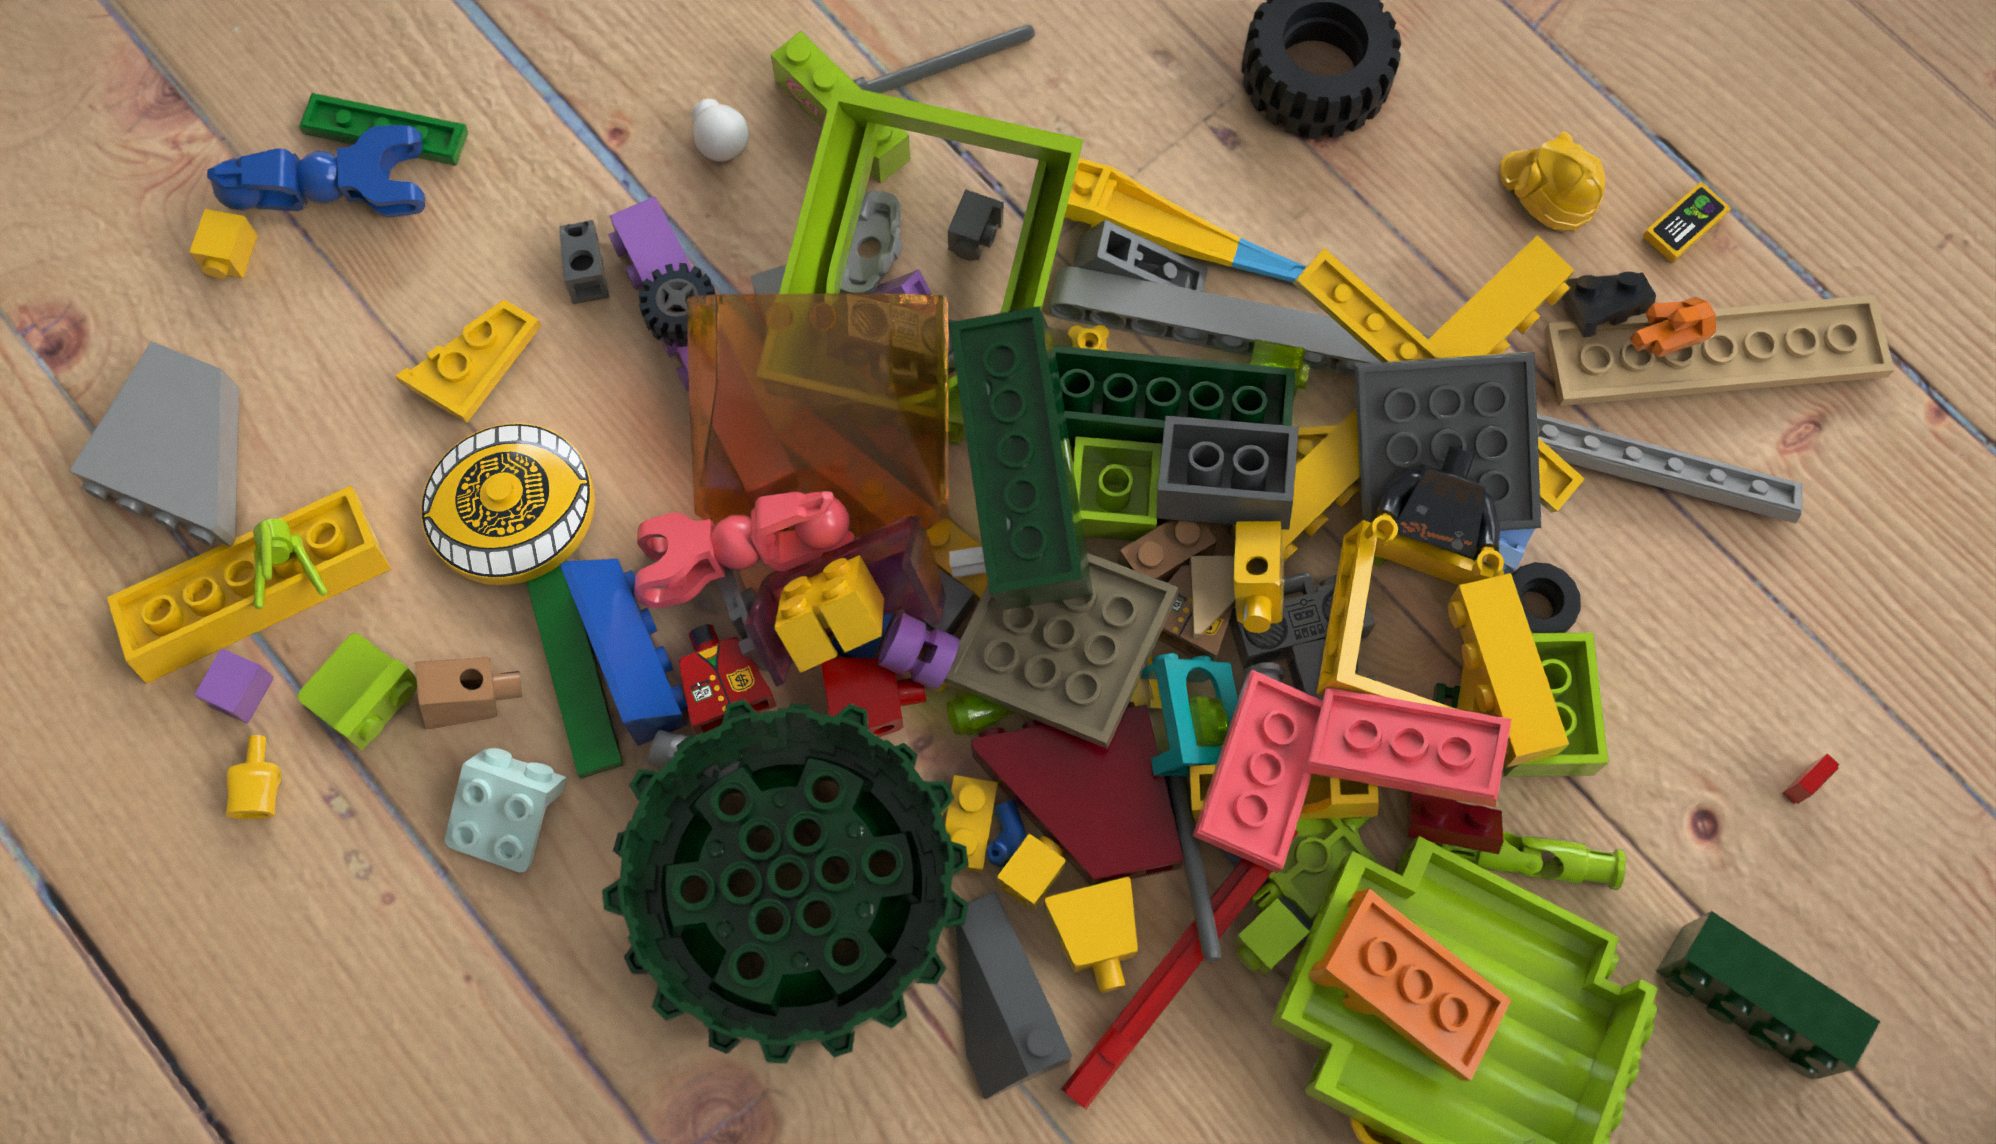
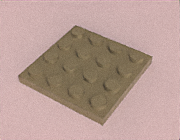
(1067, 658)

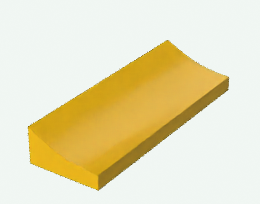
(211, 596)

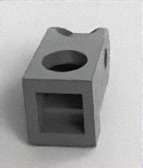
(583, 262)

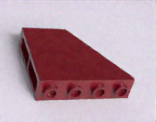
(1089, 798)

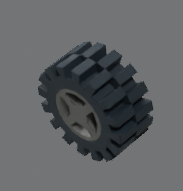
(669, 292)

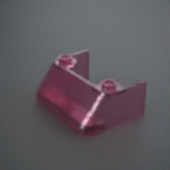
(897, 559)

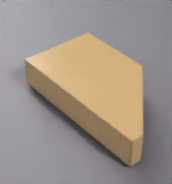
(1210, 590)

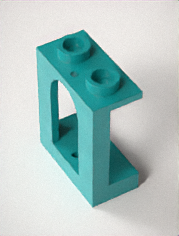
(1171, 679)

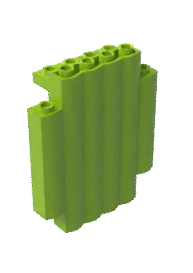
(1557, 1054)

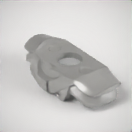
(879, 222)

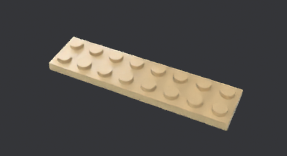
(1749, 351)

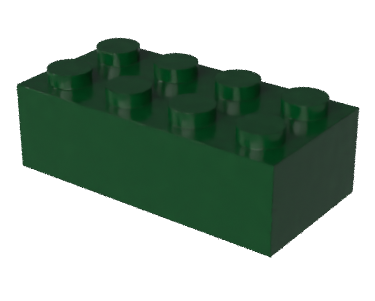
(1767, 997)

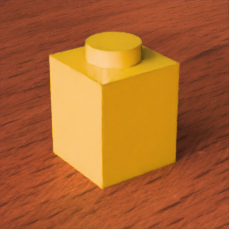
(223, 244)
(1032, 870)

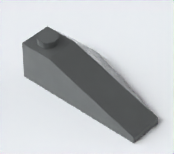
(1005, 1011)

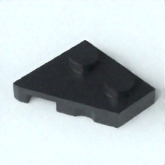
(1606, 298)

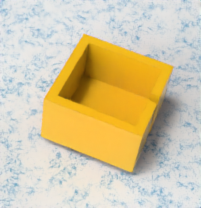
(836, 598)

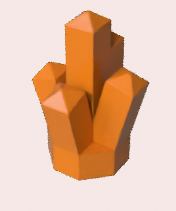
(1675, 326)

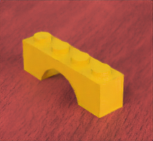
(1324, 798)

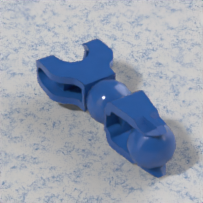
(359, 172)

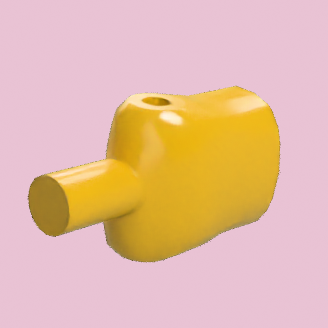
(253, 784)

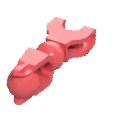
(699, 552)

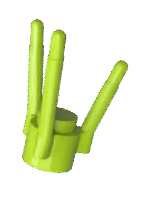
(274, 547)

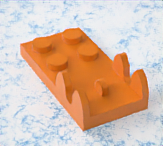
(1411, 984)

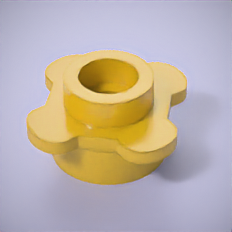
(1096, 335)

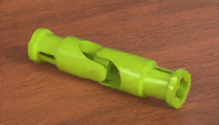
(1571, 860)

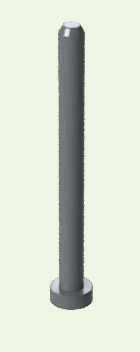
(947, 60)
(1194, 869)

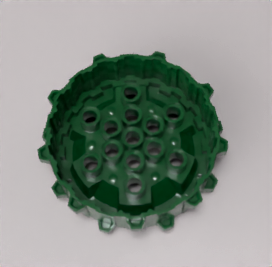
(686, 837)

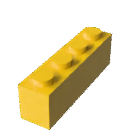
(1507, 667)

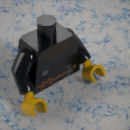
(1443, 511)

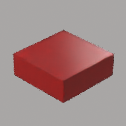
(1811, 779)

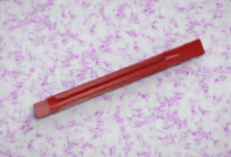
(1161, 986)

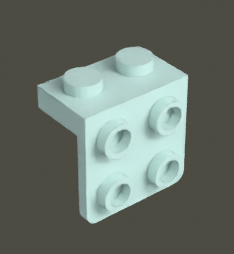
(501, 808)

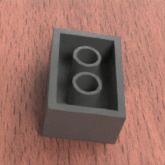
(1226, 471)

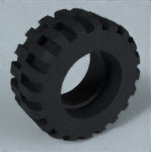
(1316, 101)

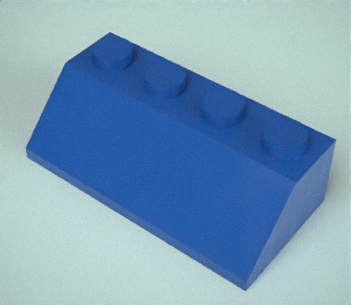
(625, 648)

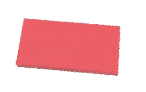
(1410, 746)
(1261, 773)

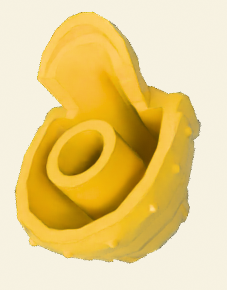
(1556, 182)

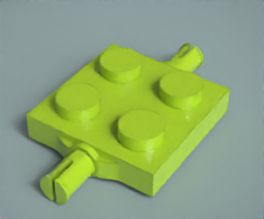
(1313, 862)

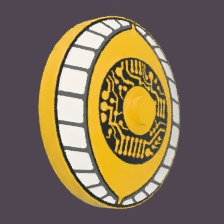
(508, 504)

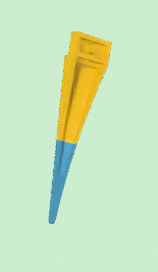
(1107, 194)

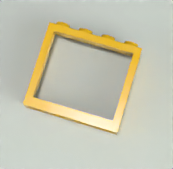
(1350, 604)

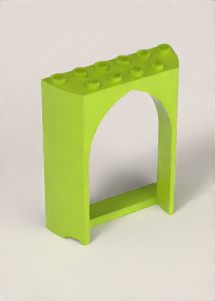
(842, 174)

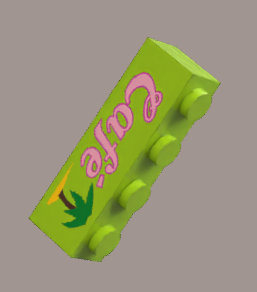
(810, 78)

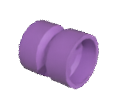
(904, 644)

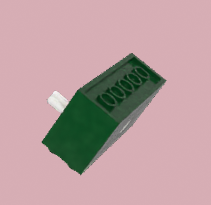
(1019, 462)

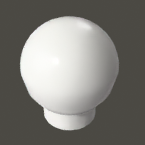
(718, 130)

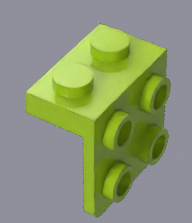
(358, 690)

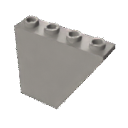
(169, 446)

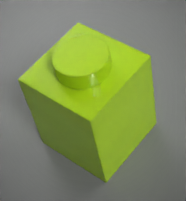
(1269, 938)

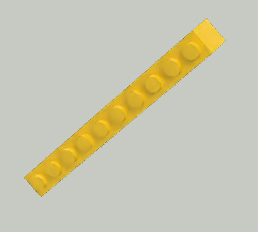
(1477, 328)

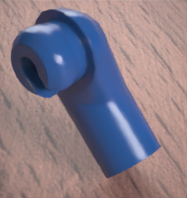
(1010, 836)

